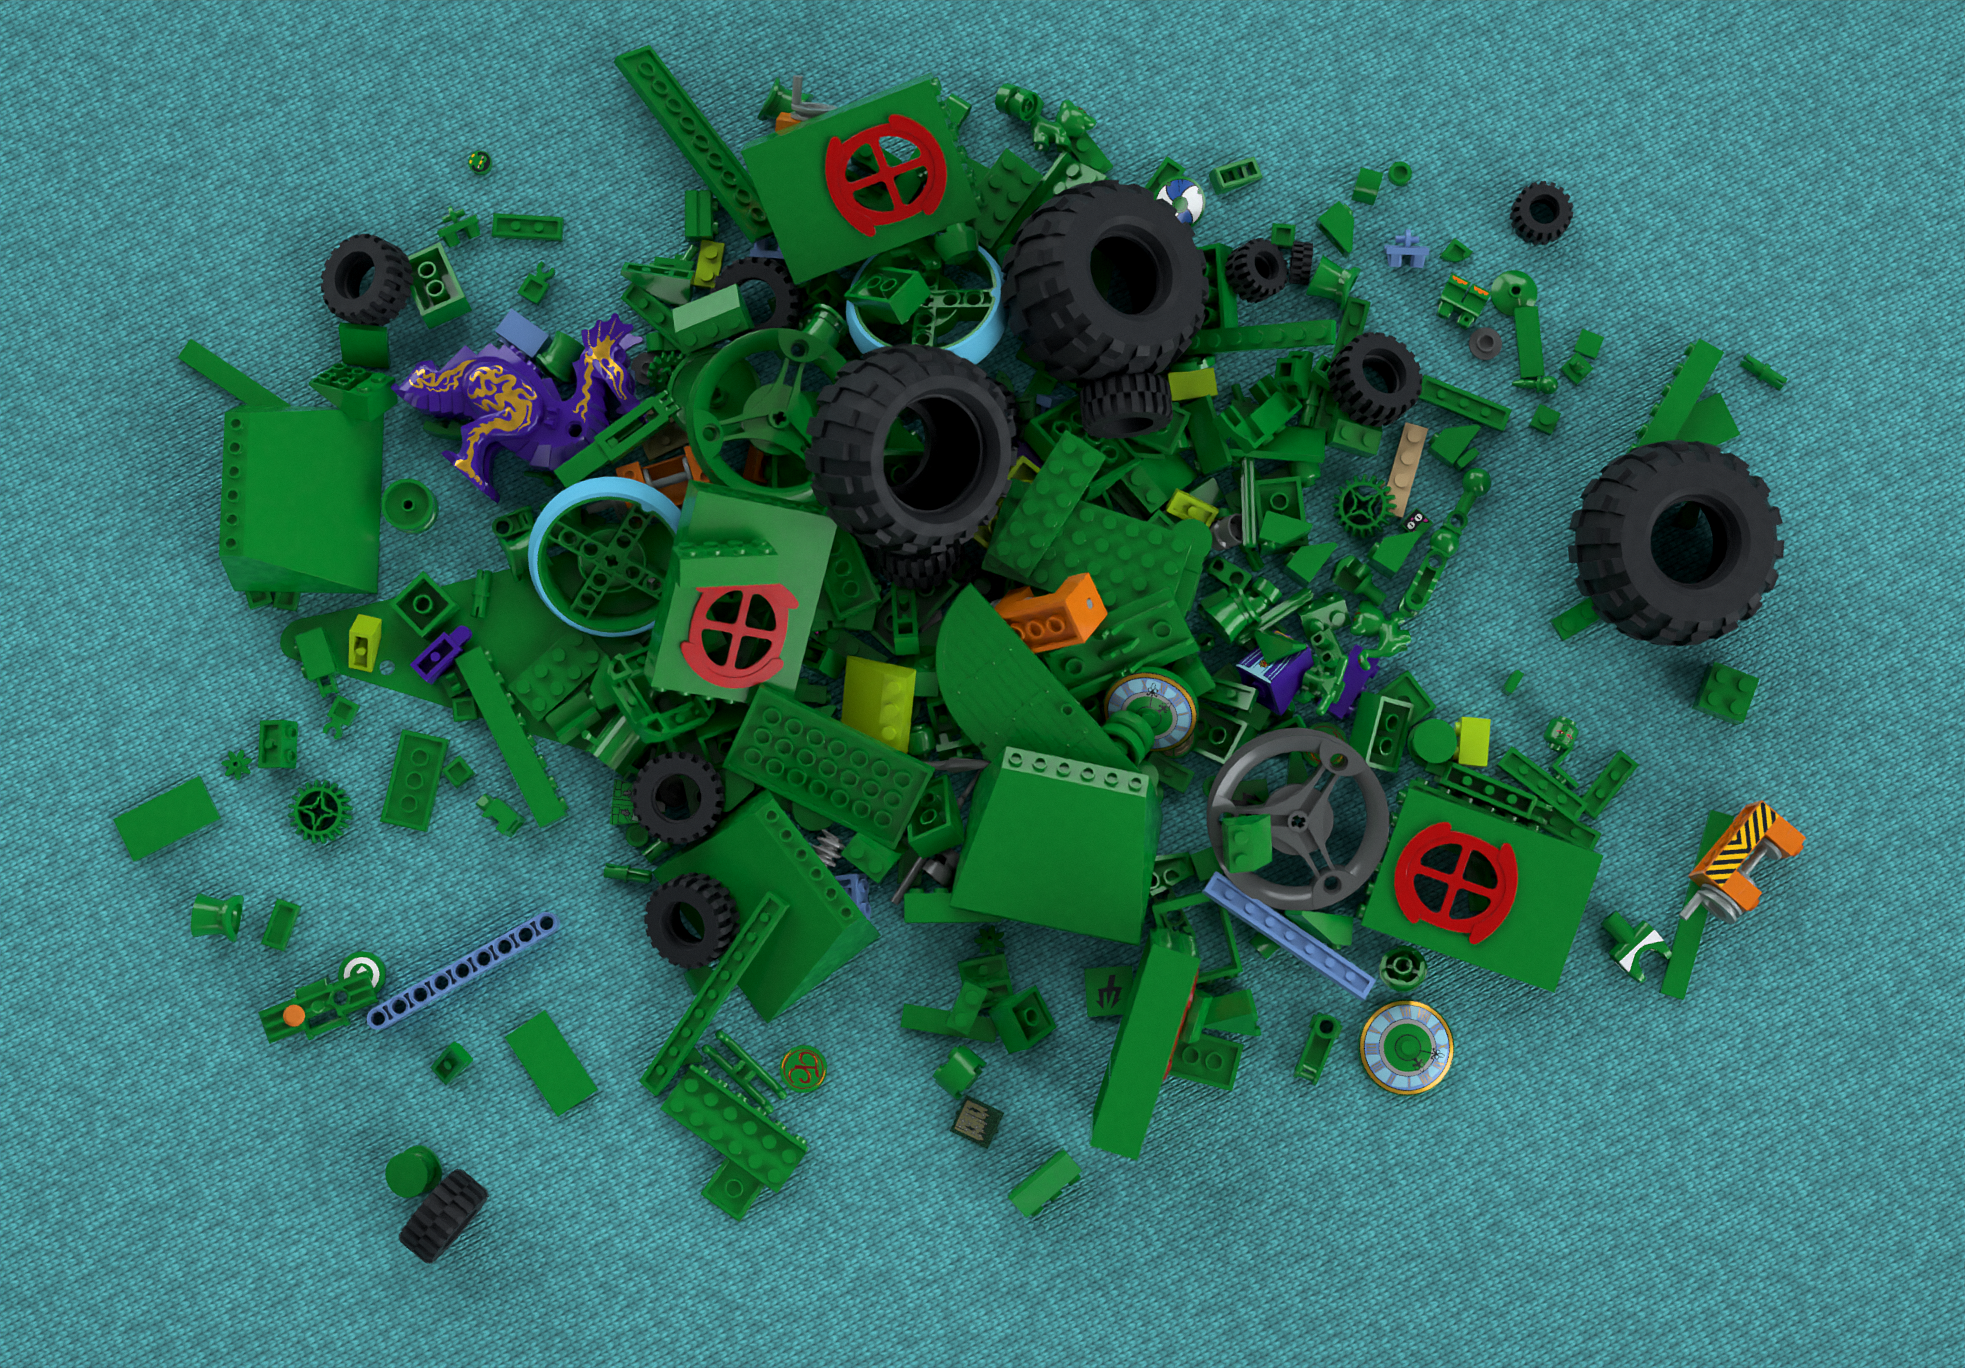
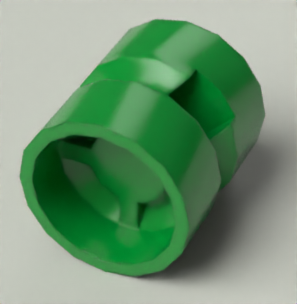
(1017, 101)
(1263, 595)

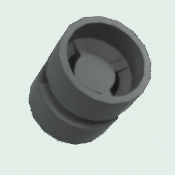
(1227, 532)
(942, 866)

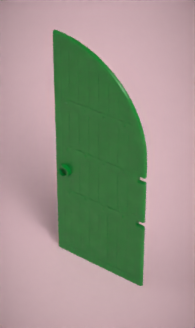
(1008, 694)

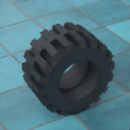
(1554, 200)
(1256, 270)

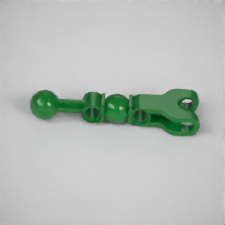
(1443, 544)

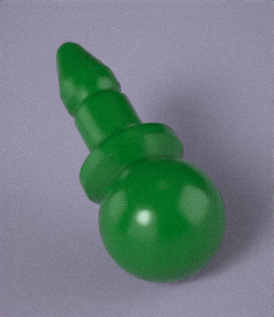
(1547, 384)

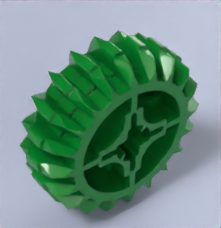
(1372, 500)
(318, 822)

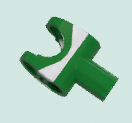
(1632, 944)

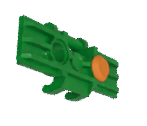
(314, 999)

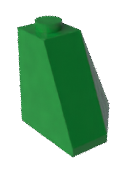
(1193, 673)
(1234, 1013)

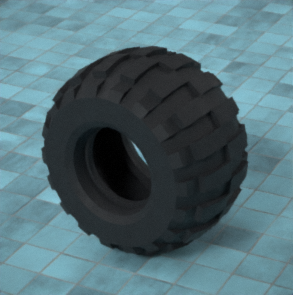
(1058, 303)
(962, 457)
(1617, 555)

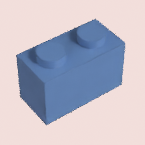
(523, 335)

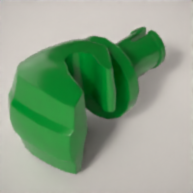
(1356, 578)

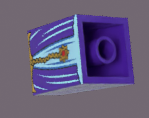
(1275, 681)

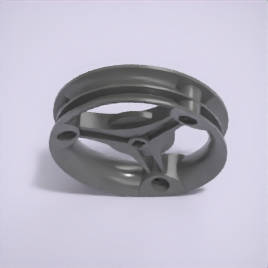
(1317, 819)

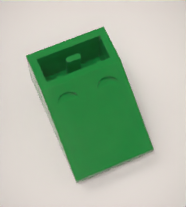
(356, 391)

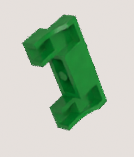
(1267, 418)

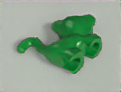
(1070, 122)
(1370, 623)

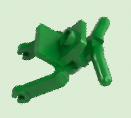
(1323, 685)

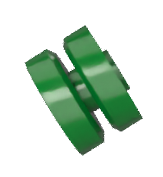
(414, 493)
(1130, 734)

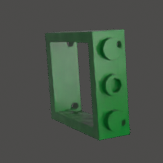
(1205, 977)

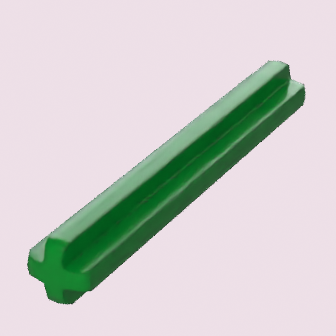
(1248, 502)
(1275, 615)

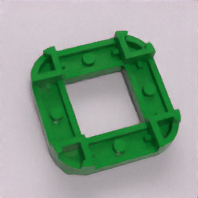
(645, 724)

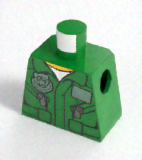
(622, 806)

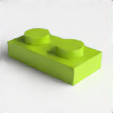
(709, 264)
(1189, 507)

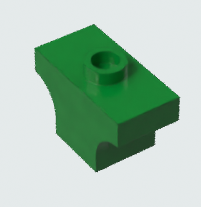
(1294, 373)

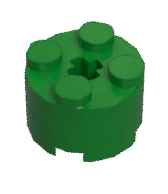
(960, 1071)

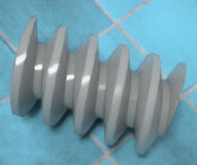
(828, 848)

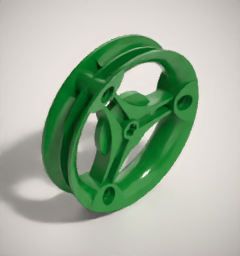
(760, 407)

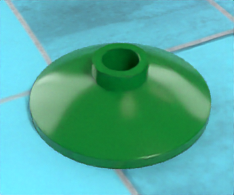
(1502, 294)

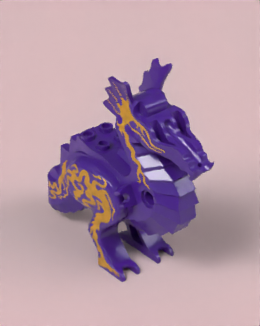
(519, 409)

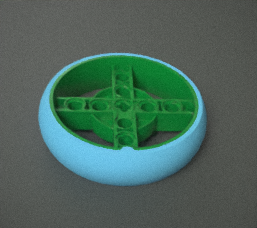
(942, 308)
(553, 524)

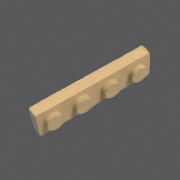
(1405, 466)

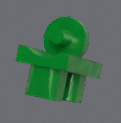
(449, 232)
(1327, 649)
(959, 749)

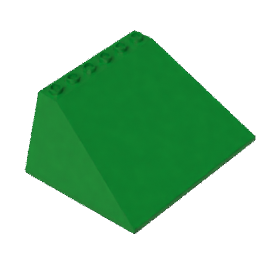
(301, 500)
(1060, 846)
(760, 852)

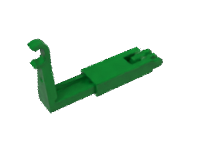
(618, 439)

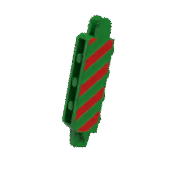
(1487, 790)

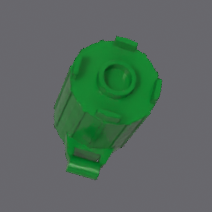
(617, 746)

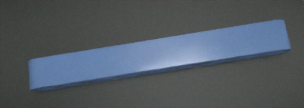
(452, 971)

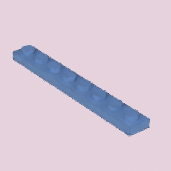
(1289, 936)

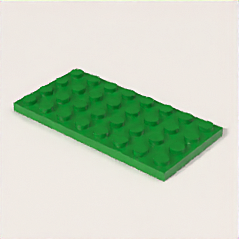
(1118, 551)
(828, 766)

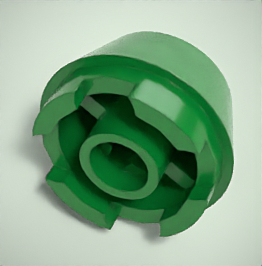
(957, 244)
(1403, 969)

